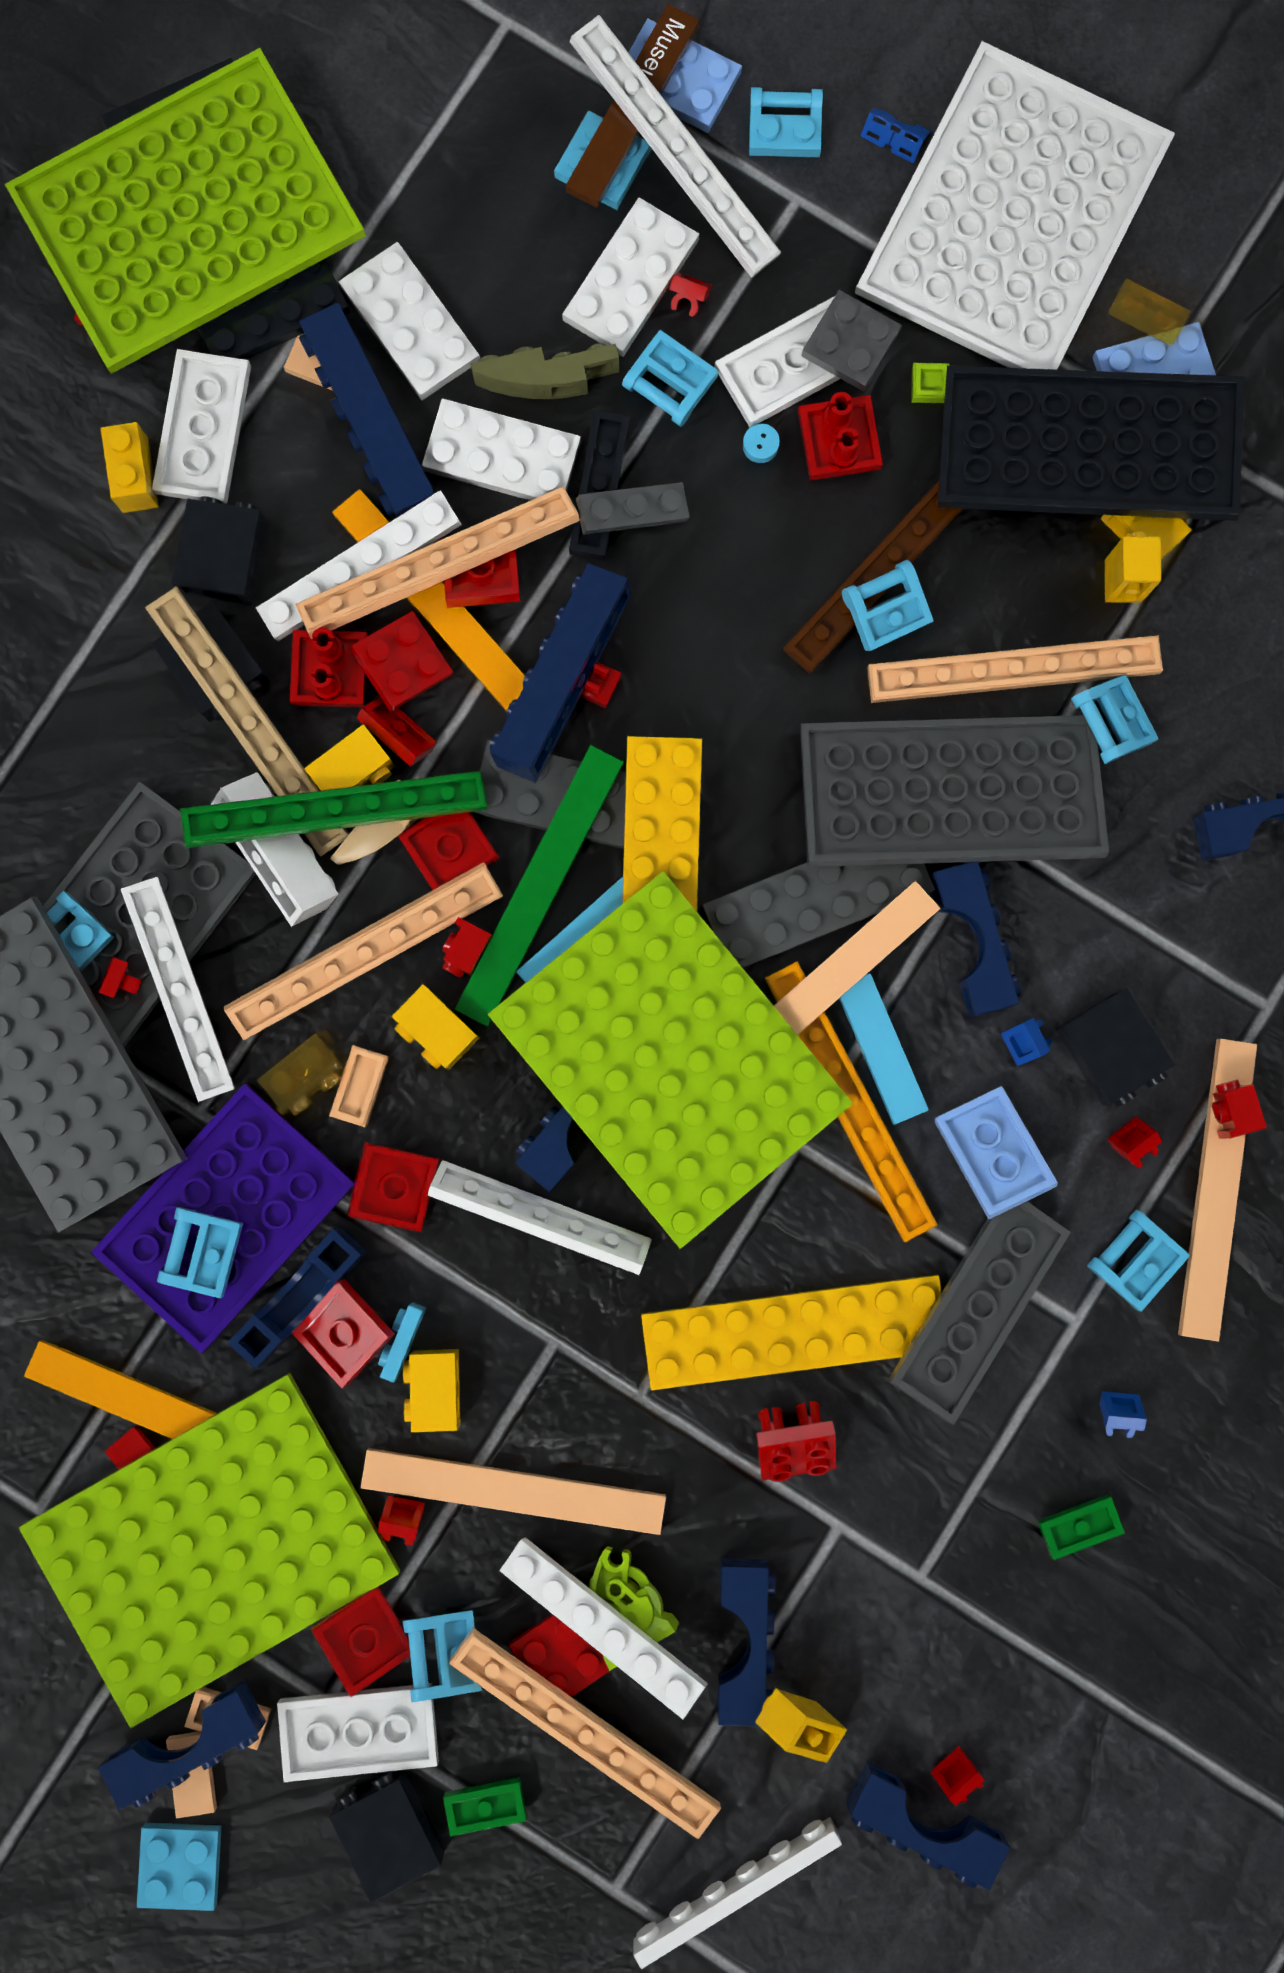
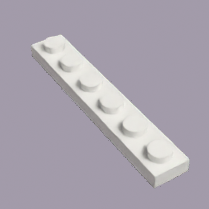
(398, 538)
(177, 988)
(540, 1217)
(604, 1628)
(724, 1898)

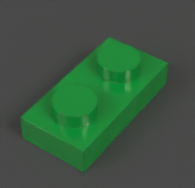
(1080, 1527)
(485, 1806)

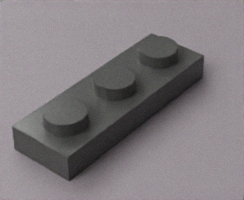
(632, 508)

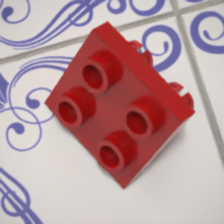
(840, 436)
(326, 670)
(796, 1449)

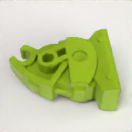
(638, 1604)

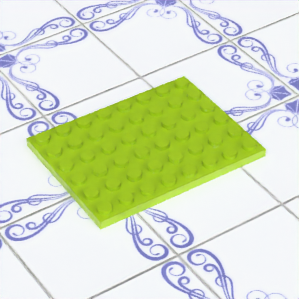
(185, 210)
(670, 1059)
(209, 1550)

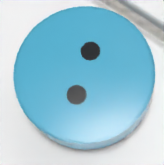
(761, 443)

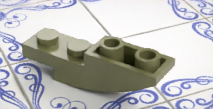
(532, 377)

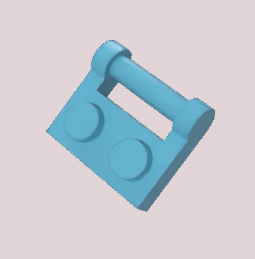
(785, 133)
(675, 367)
(893, 617)
(1123, 714)
(85, 935)
(211, 1256)
(1147, 1269)
(448, 1634)

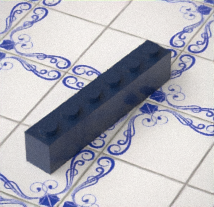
(366, 409)
(560, 672)

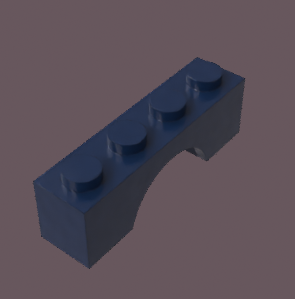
(1230, 830)
(964, 894)
(548, 1155)
(297, 1298)
(743, 1688)
(142, 1768)
(967, 1848)

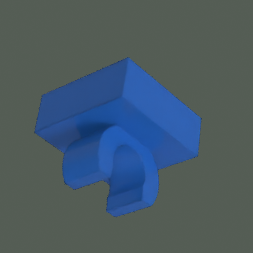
(1026, 1041)
(1122, 1412)

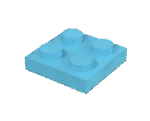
(625, 175)
(179, 1866)

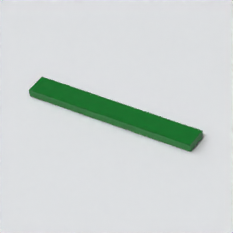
(332, 809)
(539, 885)

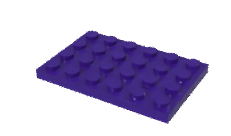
(239, 1168)

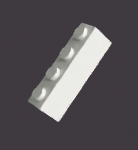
(282, 862)

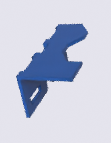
(898, 139)

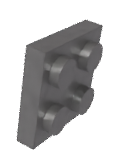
(851, 340)

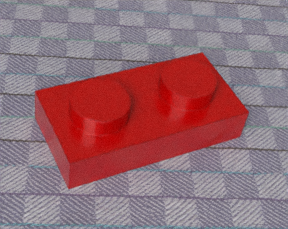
(397, 731)

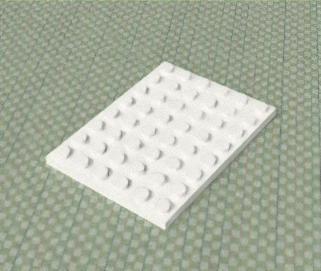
(1014, 212)

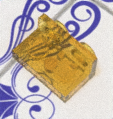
(1149, 312)
(301, 1075)

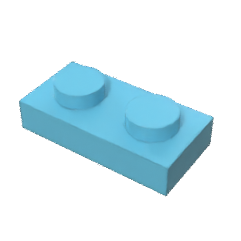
(393, 1355)

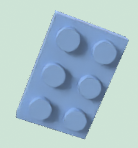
(698, 83)
(1152, 355)
(995, 1152)

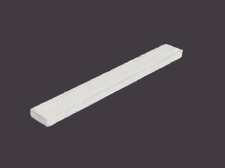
(674, 145)

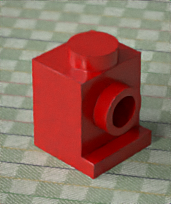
(464, 948)
(1237, 1109)

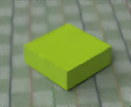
(928, 382)

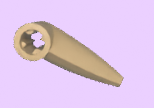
(368, 839)

